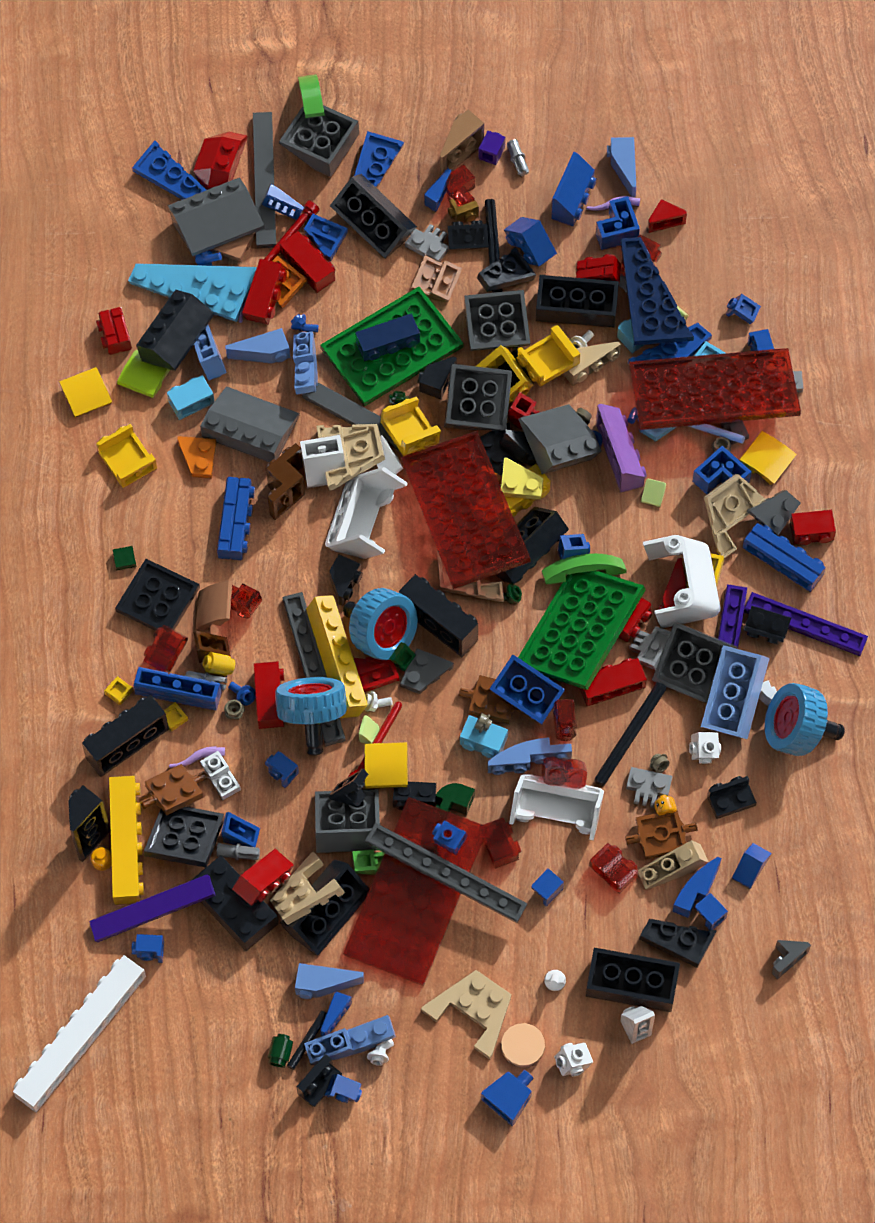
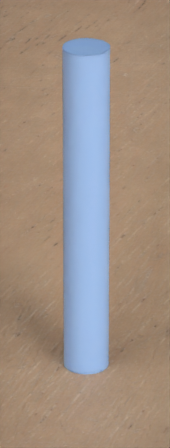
(720, 432)

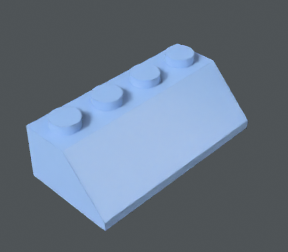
(735, 692)

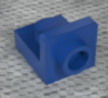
(743, 308)

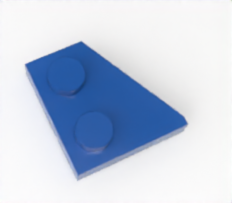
(325, 235)

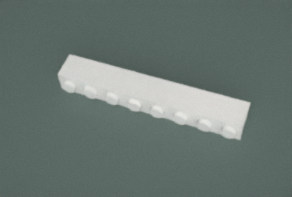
(79, 1033)

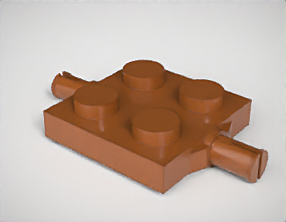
(488, 702)
(173, 789)
(660, 833)

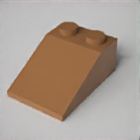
(462, 141)

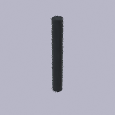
(308, 1037)

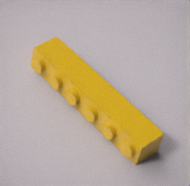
(336, 651)
(124, 840)

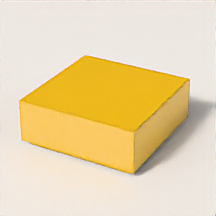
(118, 690)
(175, 716)

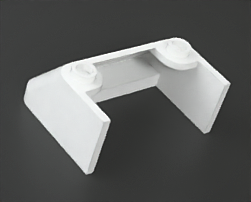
(359, 510)
(701, 598)
(557, 803)

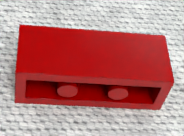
(308, 261)
(264, 291)
(267, 679)
(615, 681)
(263, 877)

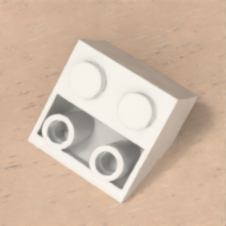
(321, 456)

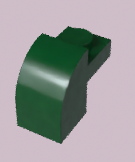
(455, 797)

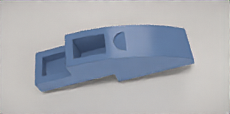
(305, 363)
(519, 756)
(351, 1041)

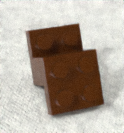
(285, 481)

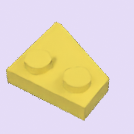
(520, 482)

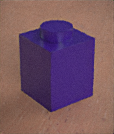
(492, 147)

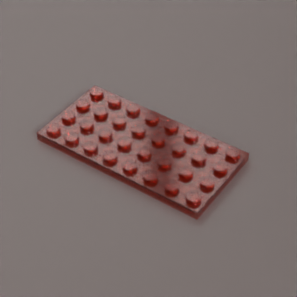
(714, 389)
(465, 509)
(406, 909)

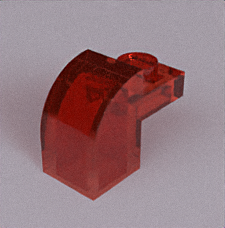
(459, 184)
(245, 600)

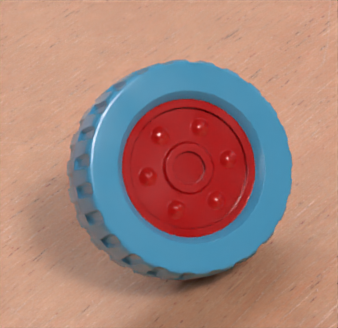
(381, 622)
(311, 703)
(799, 720)

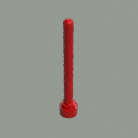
(309, 209)
(383, 731)

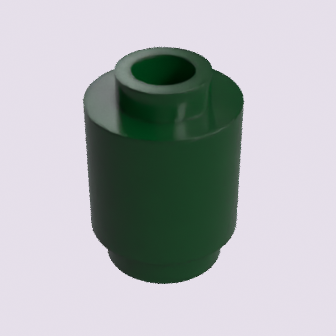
(280, 1050)

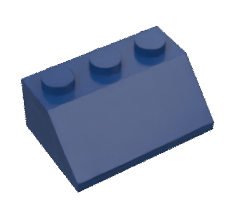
(573, 190)
(527, 689)

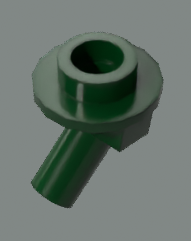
(397, 397)
(512, 594)

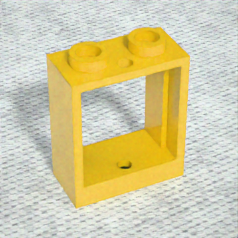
(496, 359)

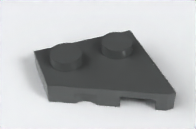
(775, 511)
(424, 671)

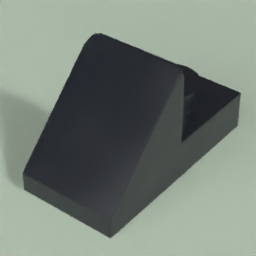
(350, 790)

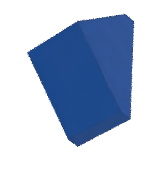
(239, 831)
(751, 865)

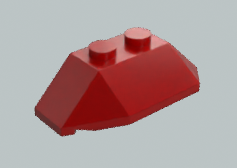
(219, 159)

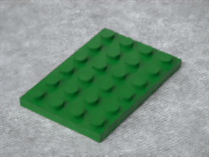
(379, 376)
(581, 626)

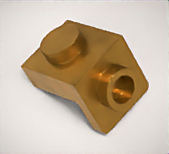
(463, 213)

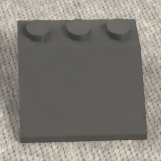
(321, 139)
(496, 320)
(477, 398)
(559, 438)
(689, 661)
(344, 826)

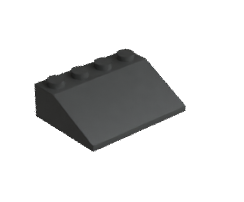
(215, 216)
(249, 424)

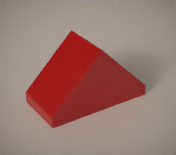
(666, 216)

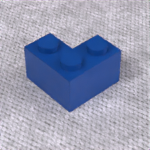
(619, 225)
(533, 240)
(718, 469)

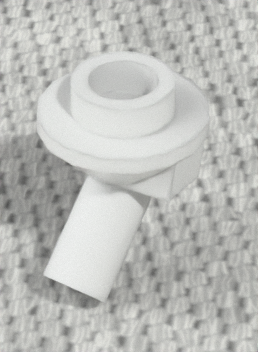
(582, 341)
(374, 702)
(555, 980)
(378, 1055)

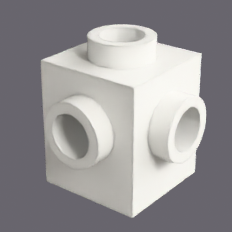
(705, 747)
(573, 1059)

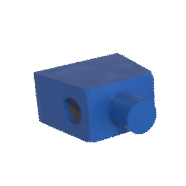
(509, 1095)

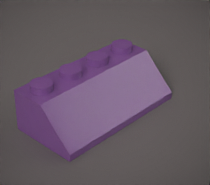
(620, 448)

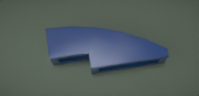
(696, 888)

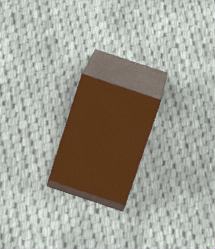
(209, 643)

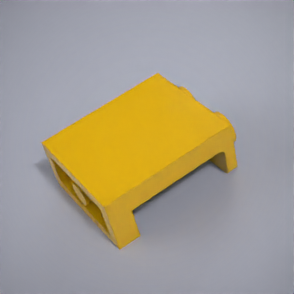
(549, 357)
(409, 427)
(126, 456)

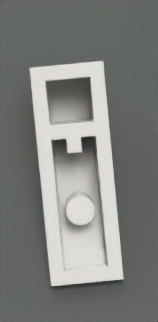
(637, 1023)

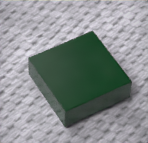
(124, 558)
(402, 656)

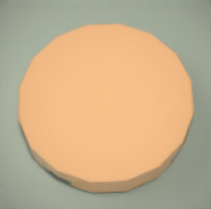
(523, 1045)

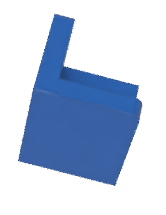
(548, 886)
(712, 911)

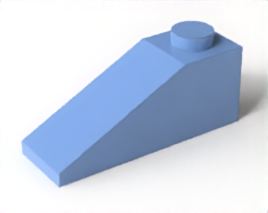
(623, 161)
(264, 348)
(209, 355)
(321, 981)

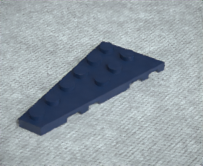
(651, 305)

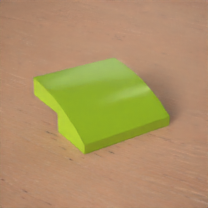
(142, 376)

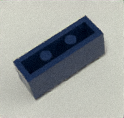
(388, 337)

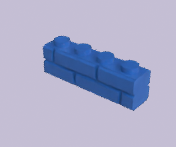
(235, 518)
(784, 557)
(177, 688)

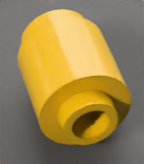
(219, 664)

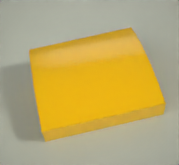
(85, 392)
(767, 457)
(386, 765)

